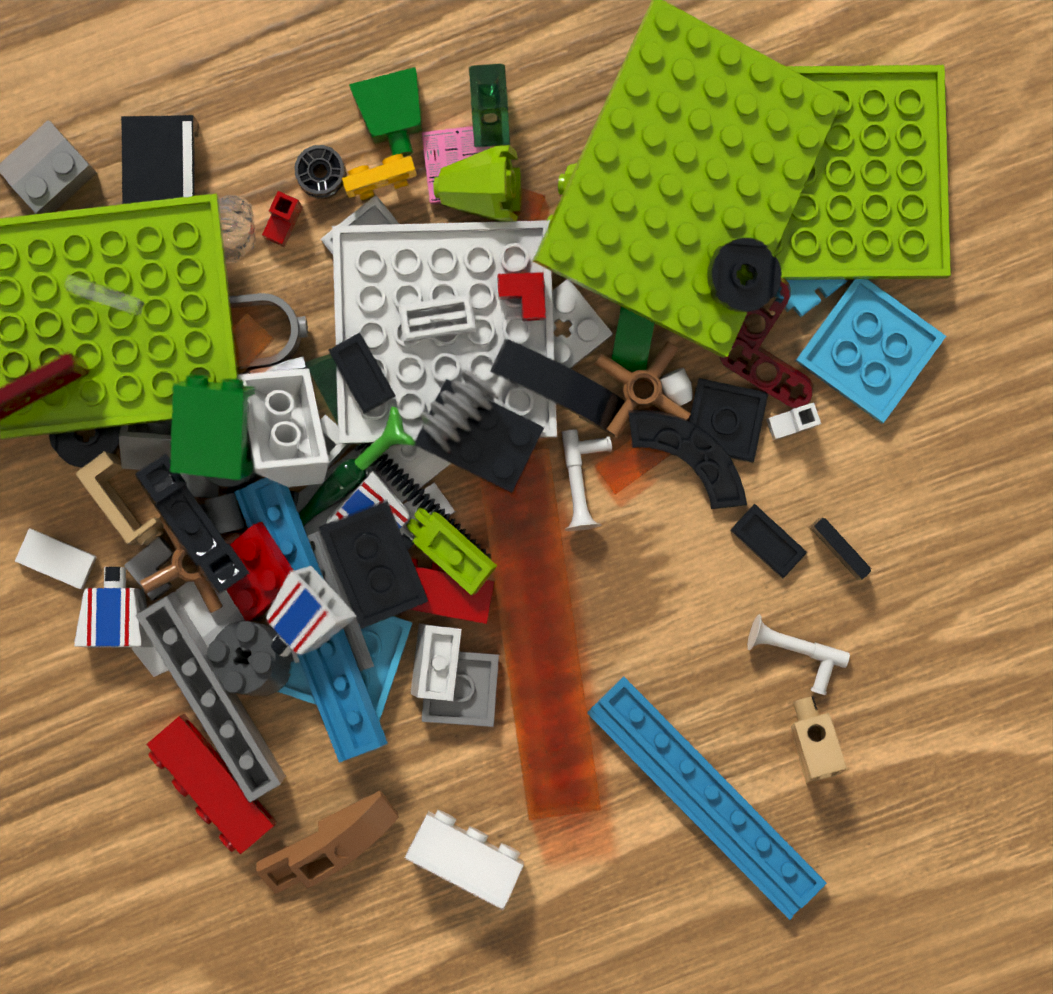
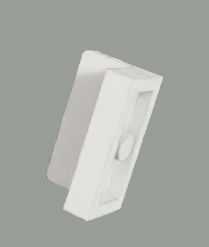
(435, 662)

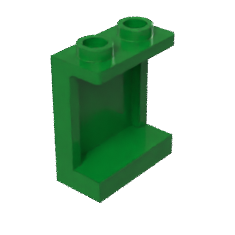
(210, 428)

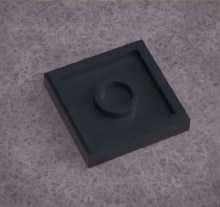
(730, 416)

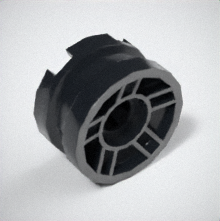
(310, 161)

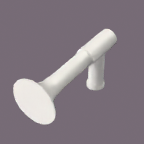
(573, 449)
(827, 655)

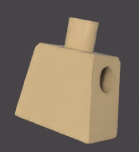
(820, 758)

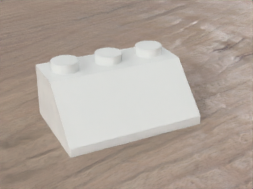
(285, 428)
(466, 858)

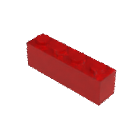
(450, 598)
(207, 779)

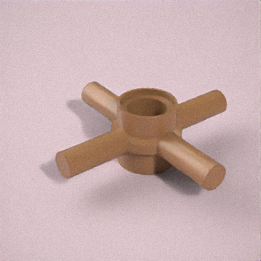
(652, 376)
(176, 570)

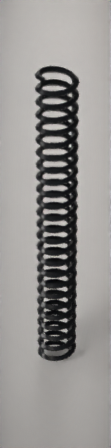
(409, 488)

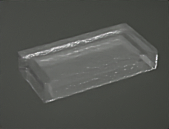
(104, 295)

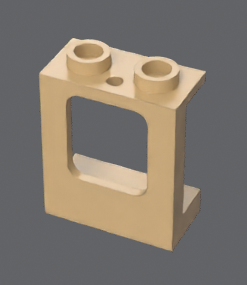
(95, 479)

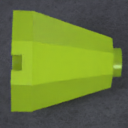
(482, 184)

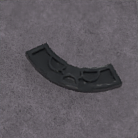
(695, 447)

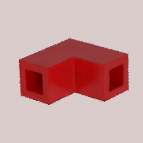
(283, 217)
(528, 288)

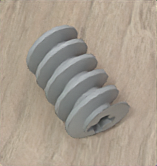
(457, 409)

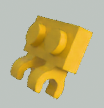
(393, 171)

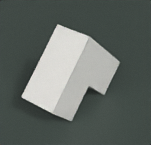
(793, 421)

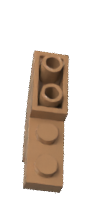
(334, 846)

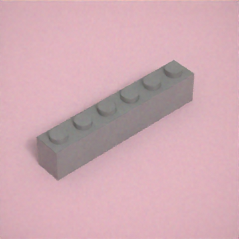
(216, 708)

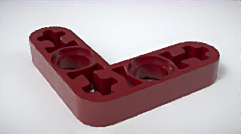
(751, 344)

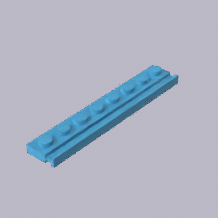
(332, 667)
(706, 798)

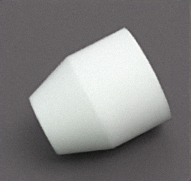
(677, 386)

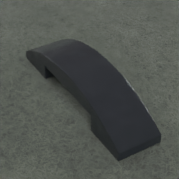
(557, 384)
(191, 525)

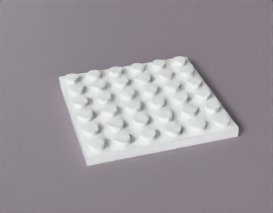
(424, 262)

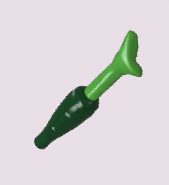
(353, 471)

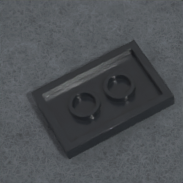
(493, 448)
(373, 563)

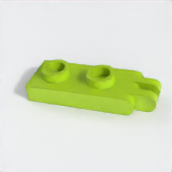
(451, 550)

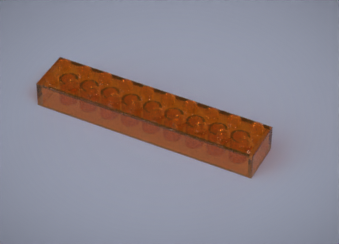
(541, 643)

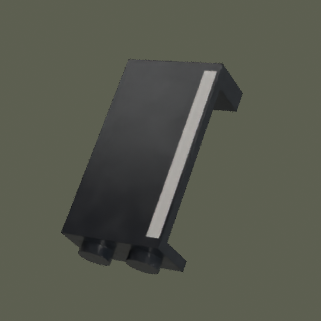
(158, 157)

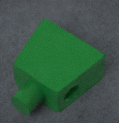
(390, 108)

